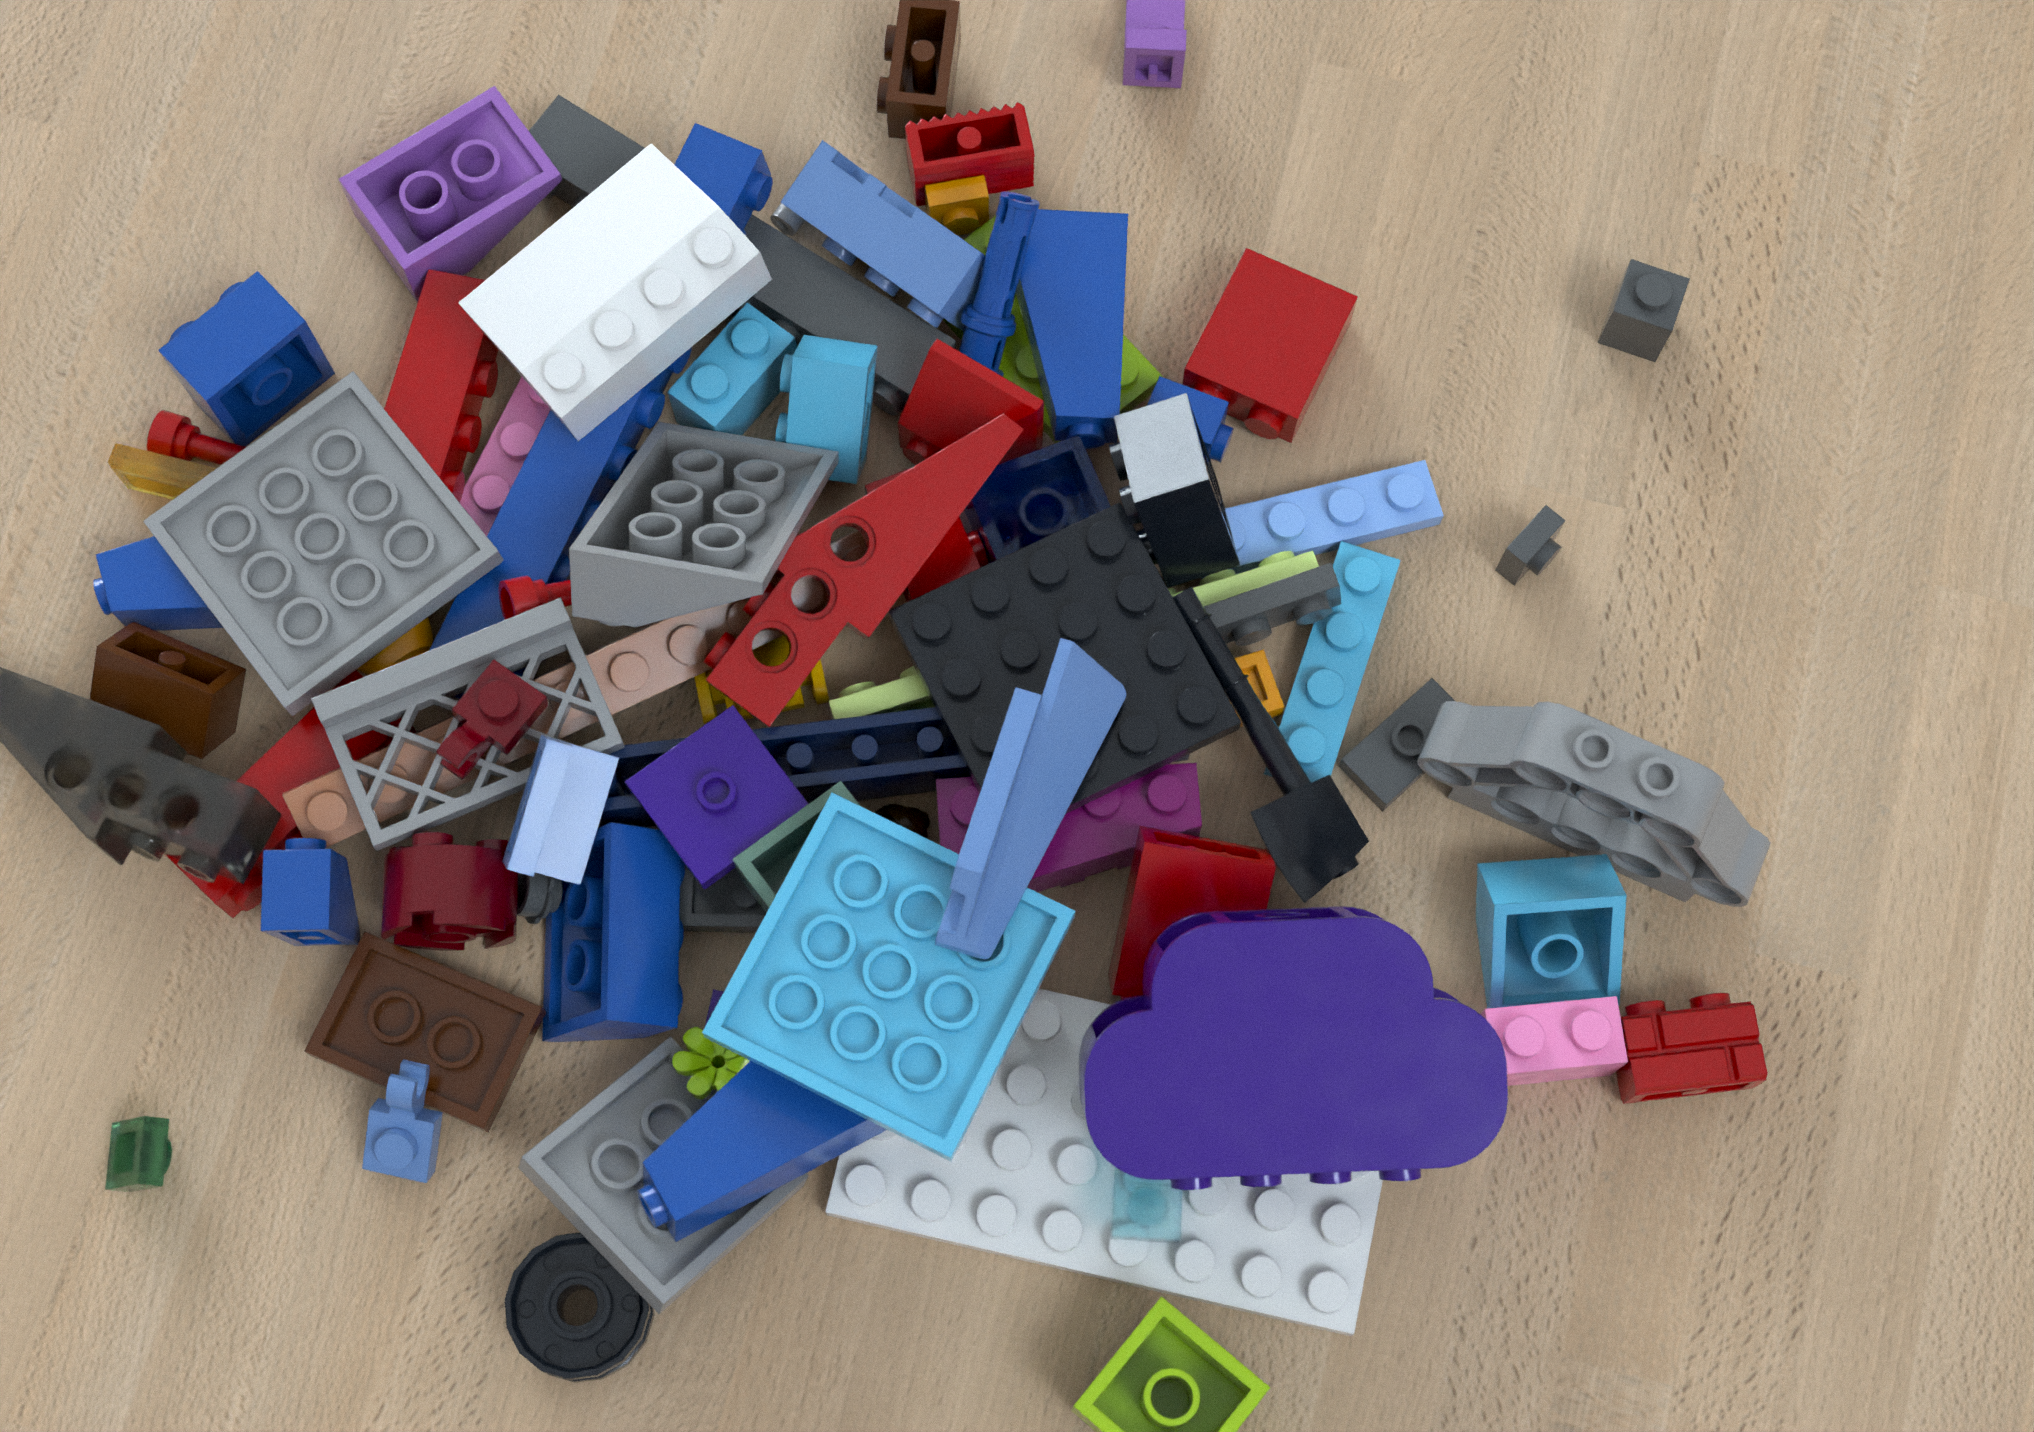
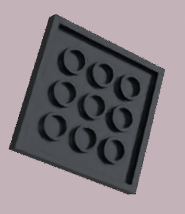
(1079, 585)

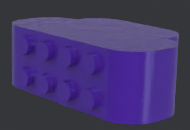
(1289, 1052)

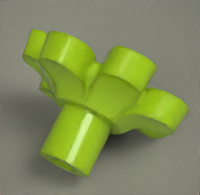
(706, 1063)

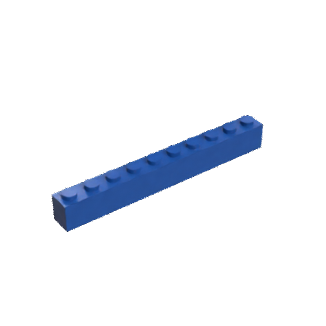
(568, 478)

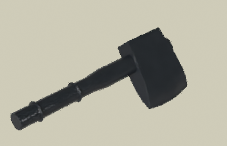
(1309, 827)

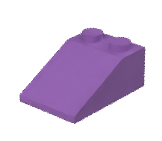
(451, 189)

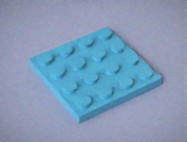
(859, 996)

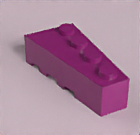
(1096, 834)

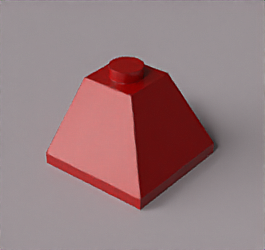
(960, 396)

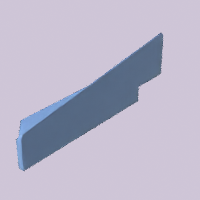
(1025, 794)

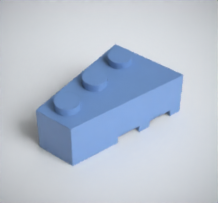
(888, 234)

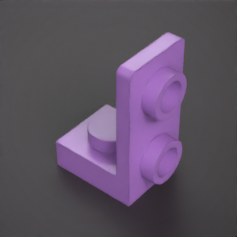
(1154, 43)

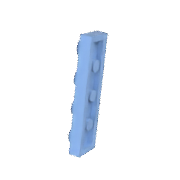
(1344, 511)

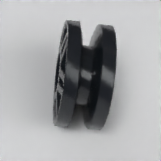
(537, 1316)

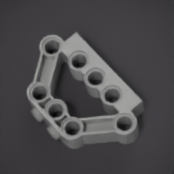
(1598, 795)

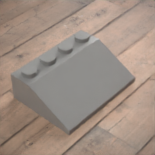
(693, 524)

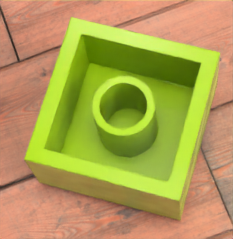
(1170, 1381)

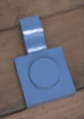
(400, 1131)

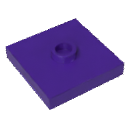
(716, 795)

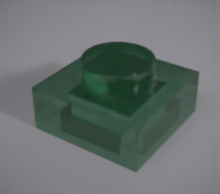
(138, 1154)

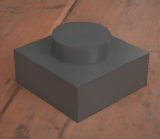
(1532, 547)

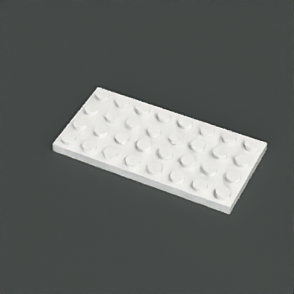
(1043, 1194)

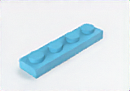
(1337, 660)

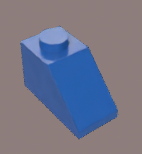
(308, 895)

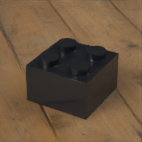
(1173, 491)

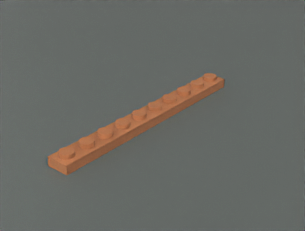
(624, 671)

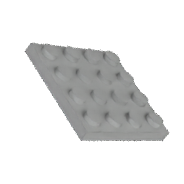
(323, 542)

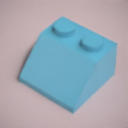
(1550, 930)

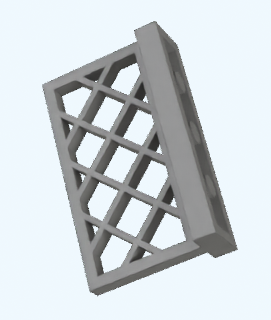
(433, 680)

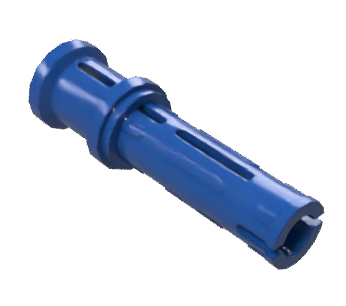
(990, 317)

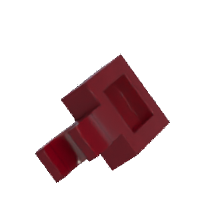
(493, 712)

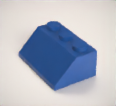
(616, 942)

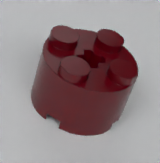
(448, 894)

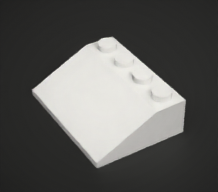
(617, 290)

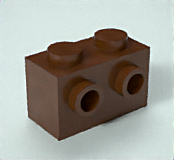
(923, 63)
(170, 685)

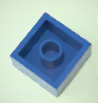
(247, 359)

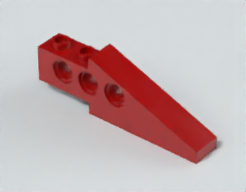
(900, 530)

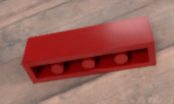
(443, 378)
(292, 761)

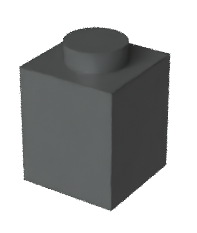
(1643, 310)

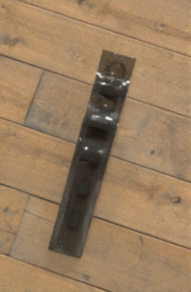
(105, 760)

